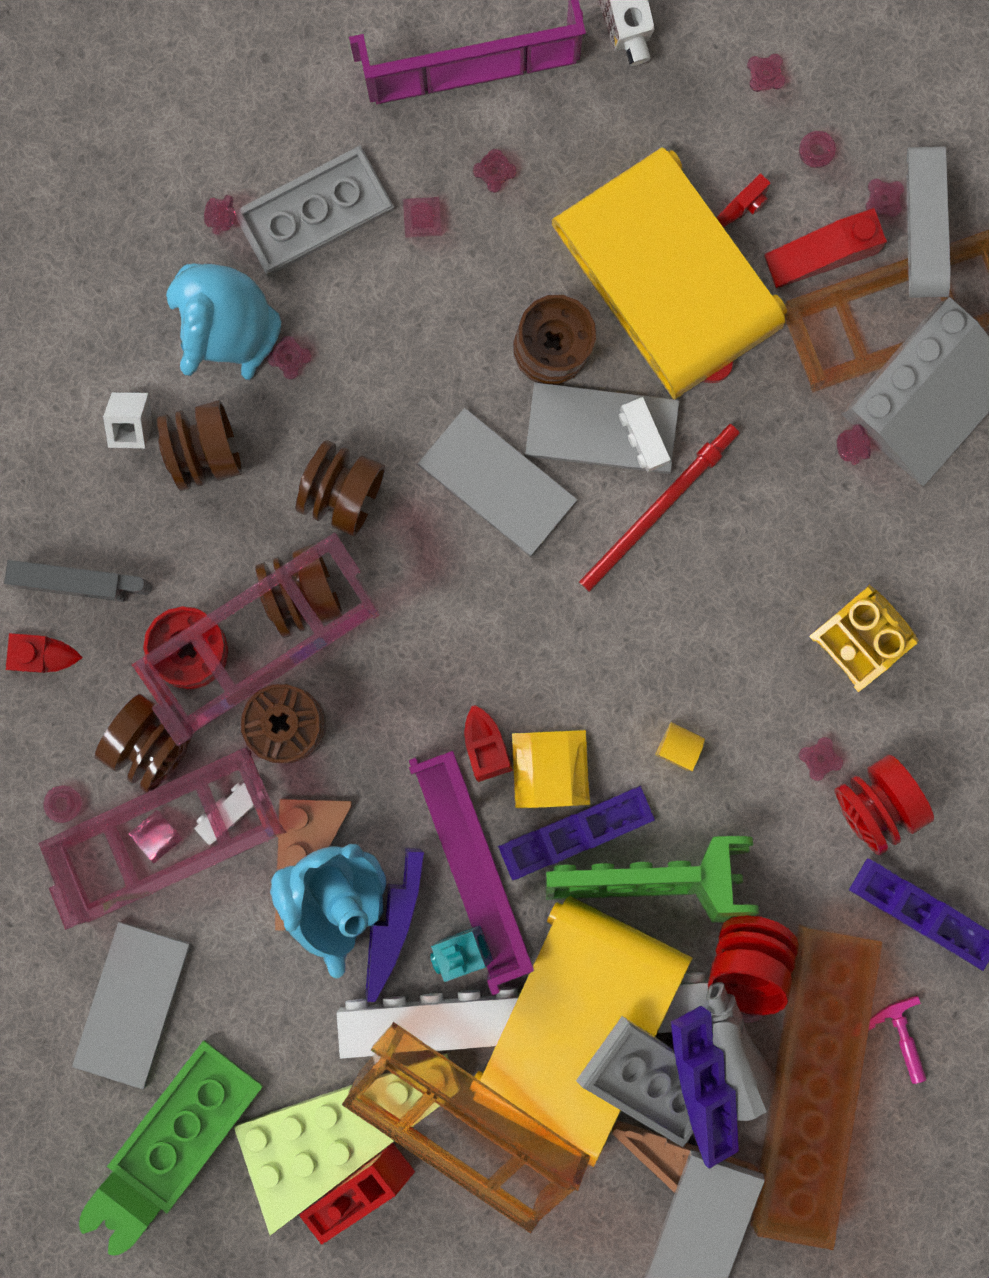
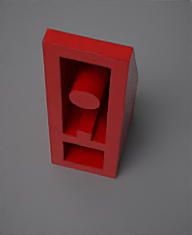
(827, 248)
(358, 1194)

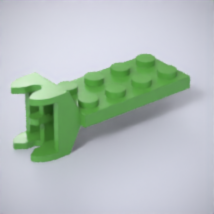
(709, 881)
(169, 1146)

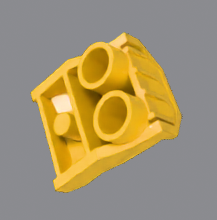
(858, 643)
(550, 769)

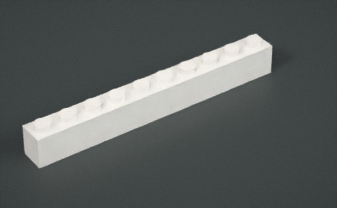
(465, 1020)

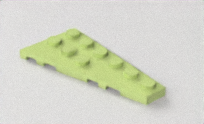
(315, 1145)

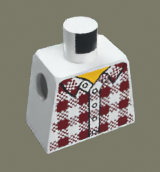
(625, 36)

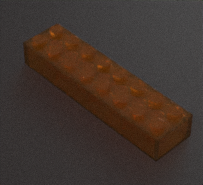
(816, 1087)

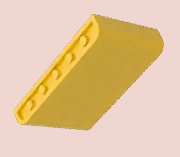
(669, 272)
(579, 990)

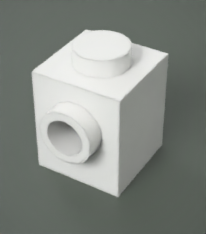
(128, 420)

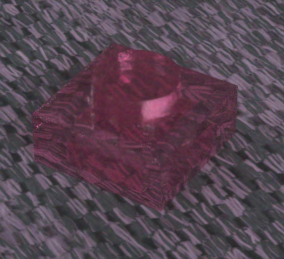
(422, 217)
(155, 836)

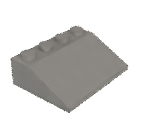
(928, 392)

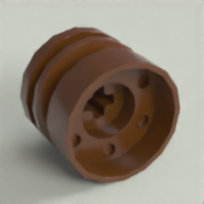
(560, 320)
(198, 445)
(334, 485)
(314, 587)
(305, 721)
(139, 740)

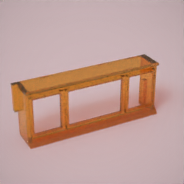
(852, 289)
(482, 1110)

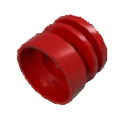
(185, 672)
(888, 801)
(755, 963)

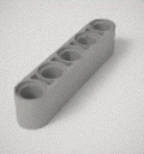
(928, 222)

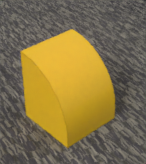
(680, 747)

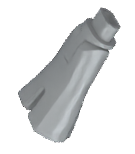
(743, 1063)

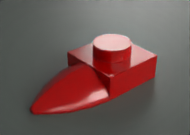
(749, 199)
(39, 654)
(485, 746)

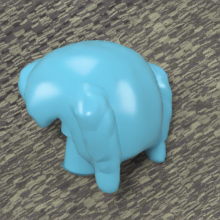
(222, 318)
(330, 901)

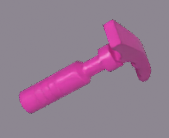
(906, 1042)

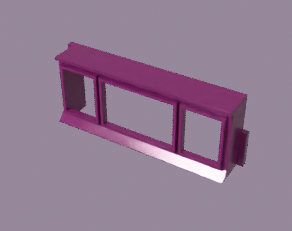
(472, 63)
(472, 866)

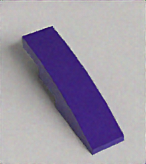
(576, 833)
(923, 913)
(389, 935)
(703, 1086)

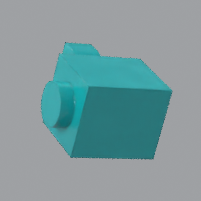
(461, 954)

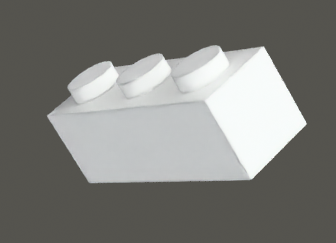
(644, 435)
(231, 811)

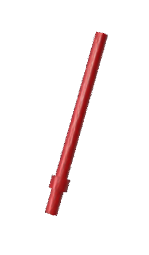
(707, 457)

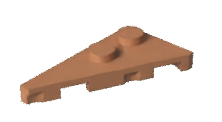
(308, 828)
(661, 1154)

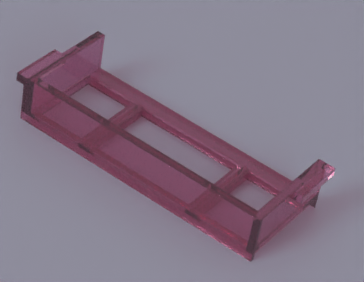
(169, 711)
(68, 890)

